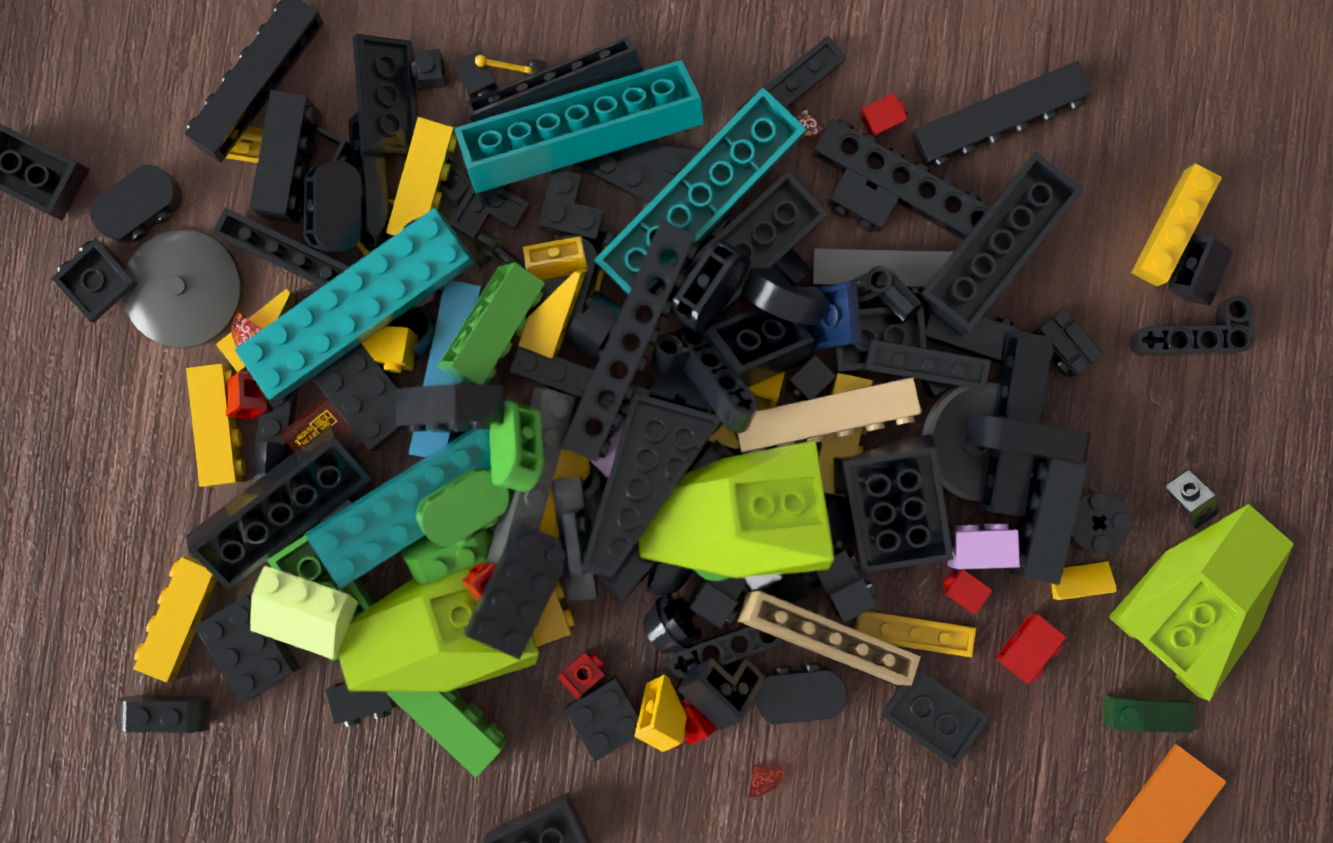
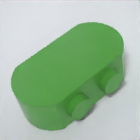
(517, 447)
(462, 508)
(432, 561)

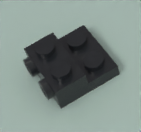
(94, 279)

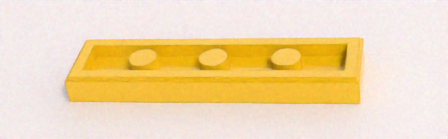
(918, 633)

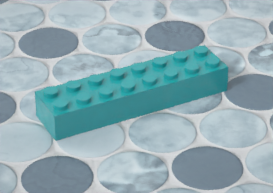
(579, 126)
(707, 186)
(355, 305)
(387, 516)

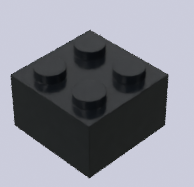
(604, 718)

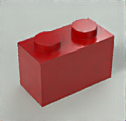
(1031, 648)

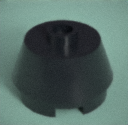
(670, 625)

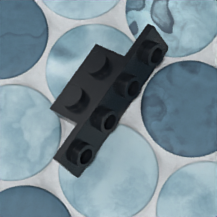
(575, 531)

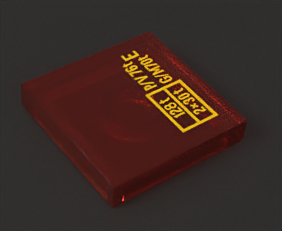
(317, 420)

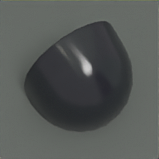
(421, 324)
(667, 578)

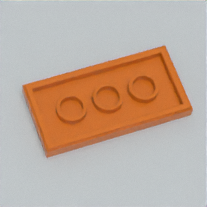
(1169, 801)

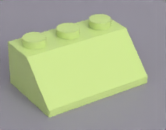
(301, 612)

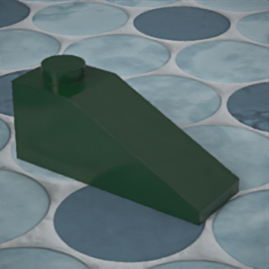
(1148, 714)

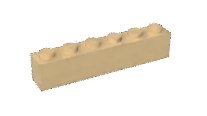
(832, 414)
(828, 638)

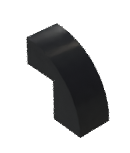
(778, 297)

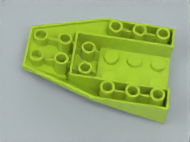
(746, 516)
(1207, 598)
(418, 642)

